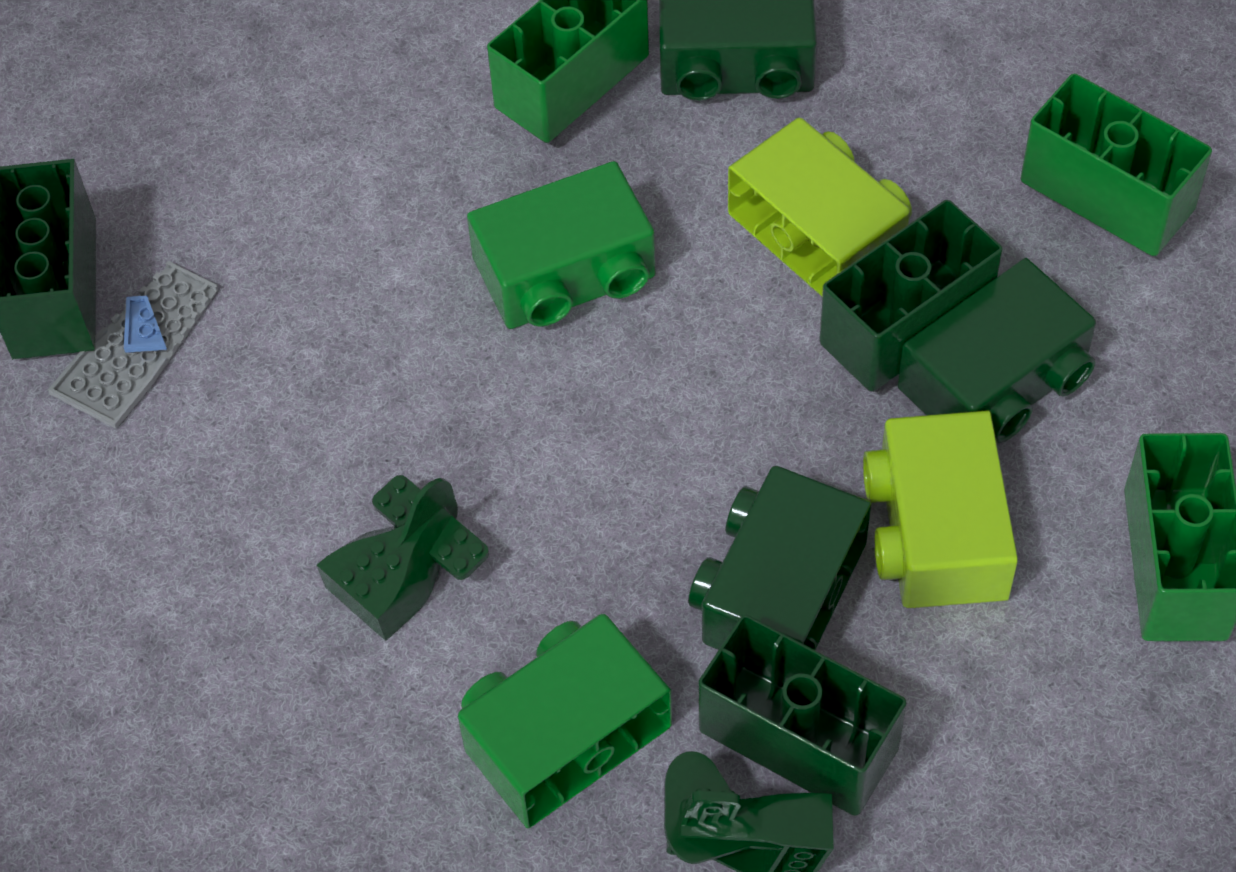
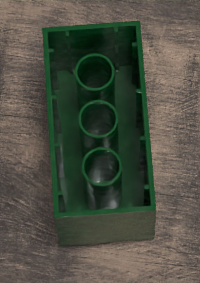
(46, 260)

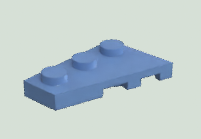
(141, 326)

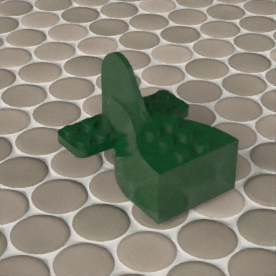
(394, 569)
(746, 834)

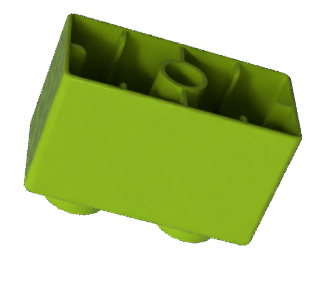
(813, 202)
(945, 510)

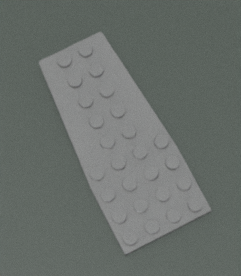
(112, 382)

